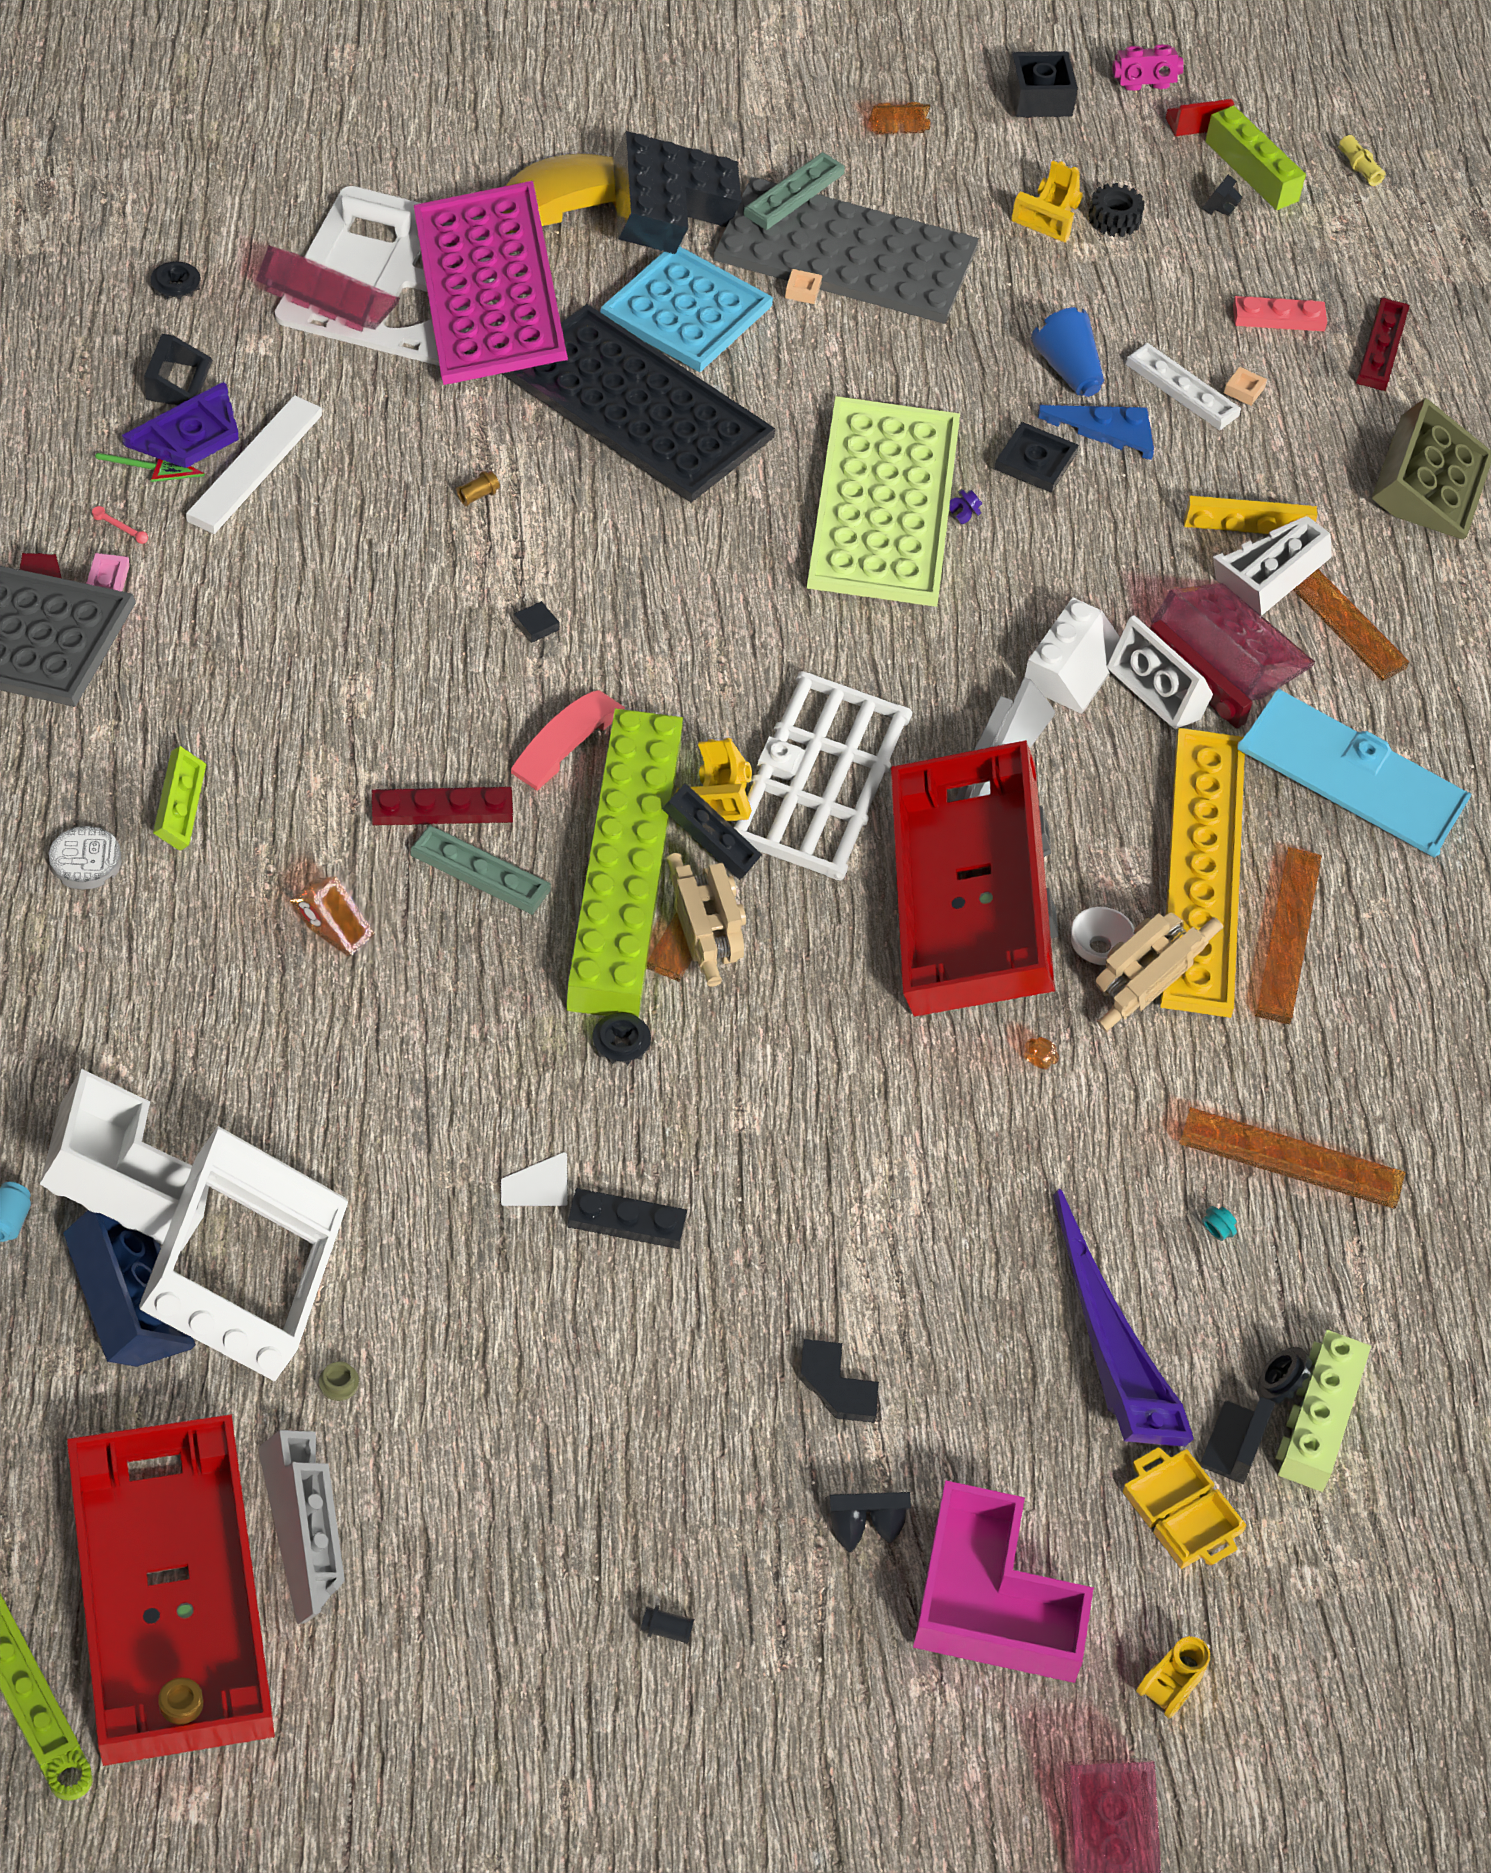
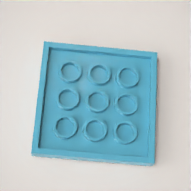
(687, 307)

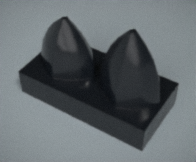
(850, 1510)

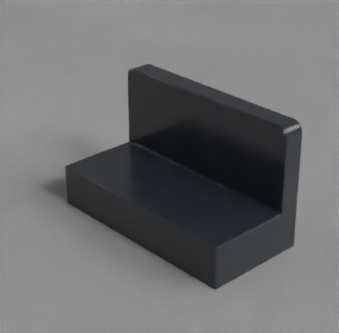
(1236, 1439)

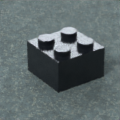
(1042, 84)

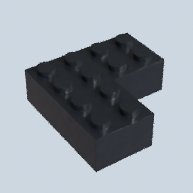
(665, 185)

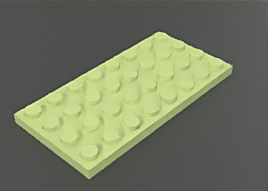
(884, 501)

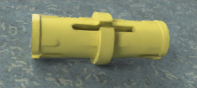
(1361, 160)

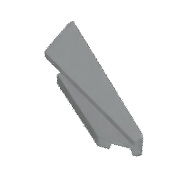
(1012, 723)
(303, 1519)

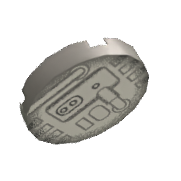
(85, 857)

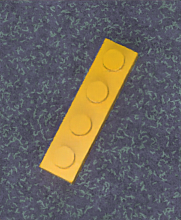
(1243, 514)

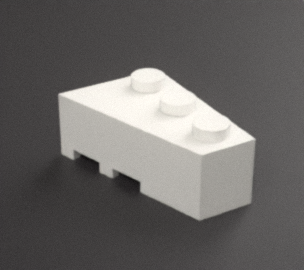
(1275, 565)

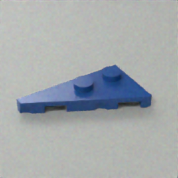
(1105, 424)

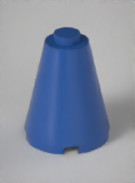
(1071, 349)

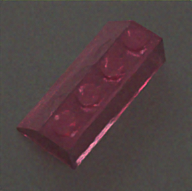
(325, 288)

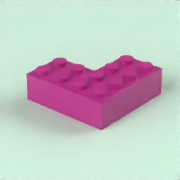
(986, 1609)

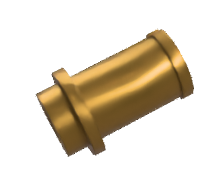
(478, 488)

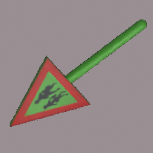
(162, 470)

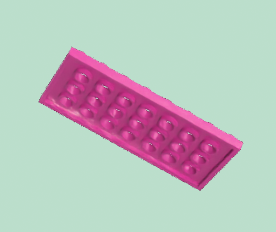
(506, 288)

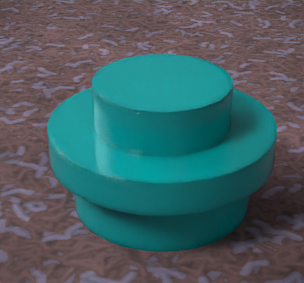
(1220, 1222)

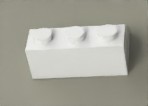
(1074, 656)
(1159, 675)

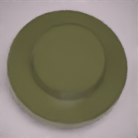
(339, 1381)

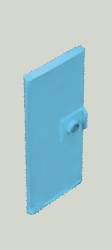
(1355, 772)

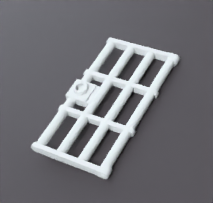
(796, 764)

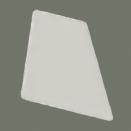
(537, 1185)

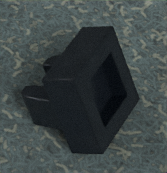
(1222, 196)

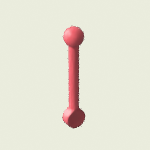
(99, 513)

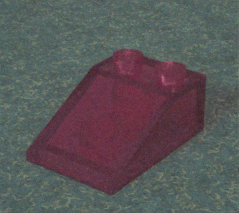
(1112, 1815)

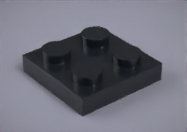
(1036, 457)

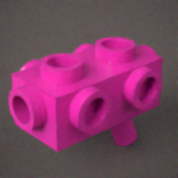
(1142, 66)

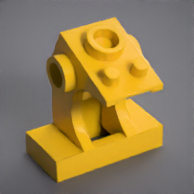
(1051, 210)
(724, 779)

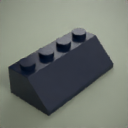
(113, 1274)

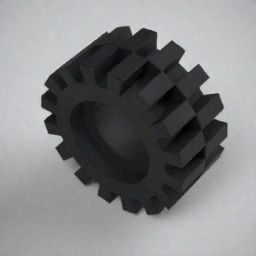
(1118, 198)

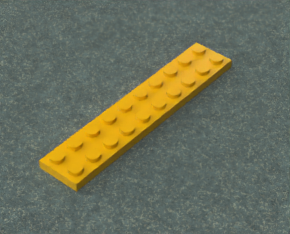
(1206, 865)

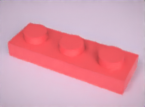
(1279, 313)

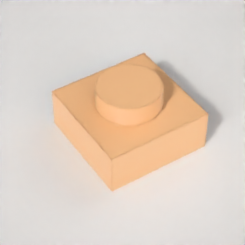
(803, 286)
(1245, 386)

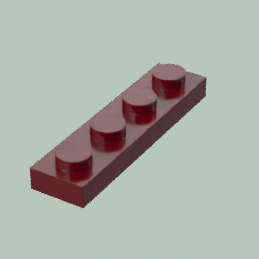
(1226, 698)
(442, 806)

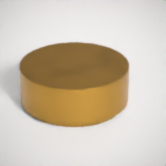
(180, 1700)

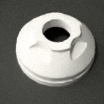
(1099, 925)

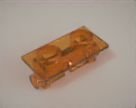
(886, 117)

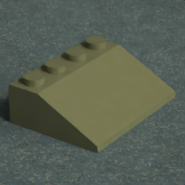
(1433, 471)

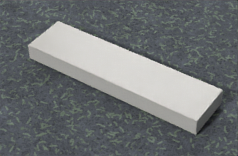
(1183, 386)

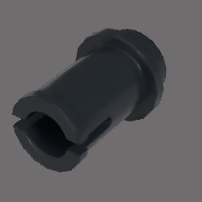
(666, 1625)

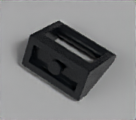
(171, 351)

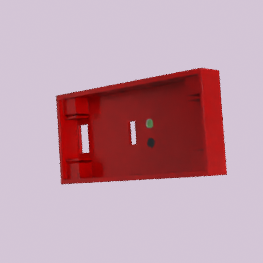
(982, 933)
(172, 1629)

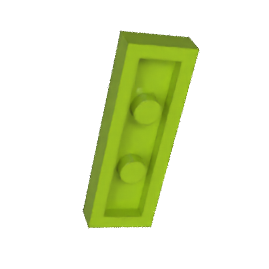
(179, 798)

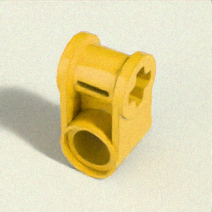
(1171, 1680)

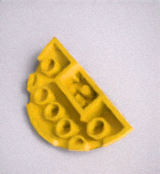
(568, 184)

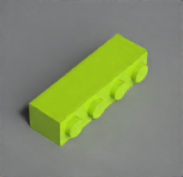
(1255, 158)

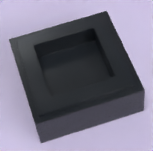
(536, 622)

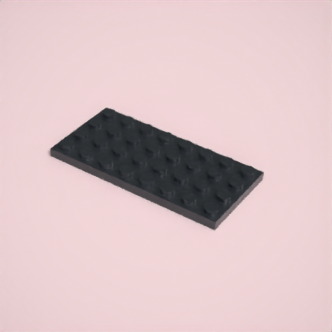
(645, 405)

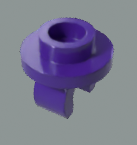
(969, 503)

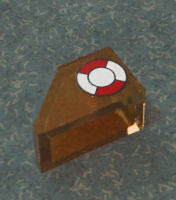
(332, 914)

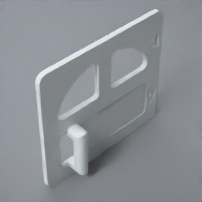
(372, 262)

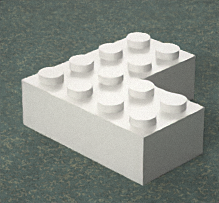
(107, 1167)

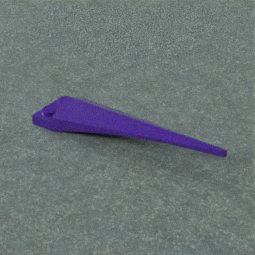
(1130, 1380)

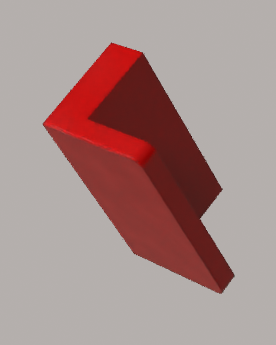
(1194, 117)

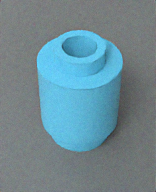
(13, 1209)

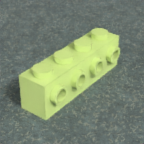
(1324, 1410)

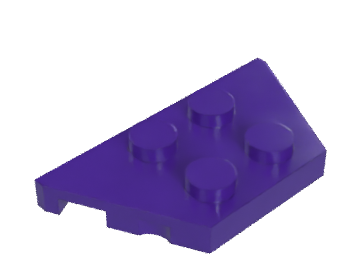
(188, 430)

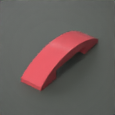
(562, 735)

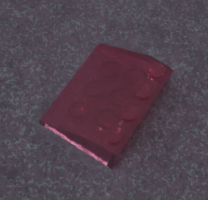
(1233, 638)

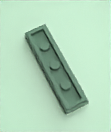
(794, 191)
(480, 869)

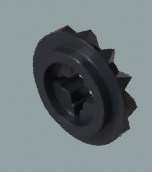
(176, 272)
(621, 1025)
(1291, 1362)

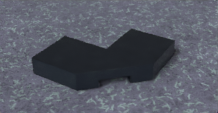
(843, 1396)

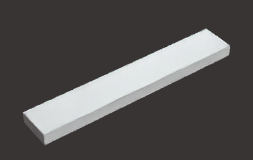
(253, 464)

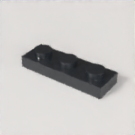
(712, 831)
(627, 1218)

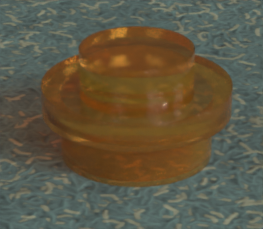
(1041, 1053)

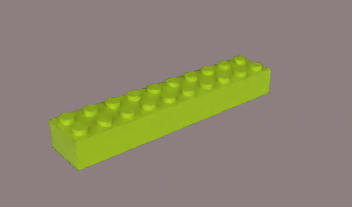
(625, 865)

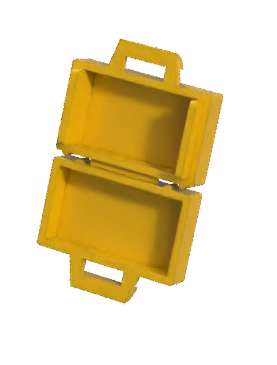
(1184, 1507)

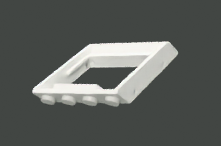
(278, 1195)

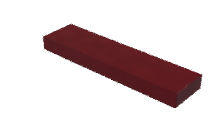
(1383, 344)

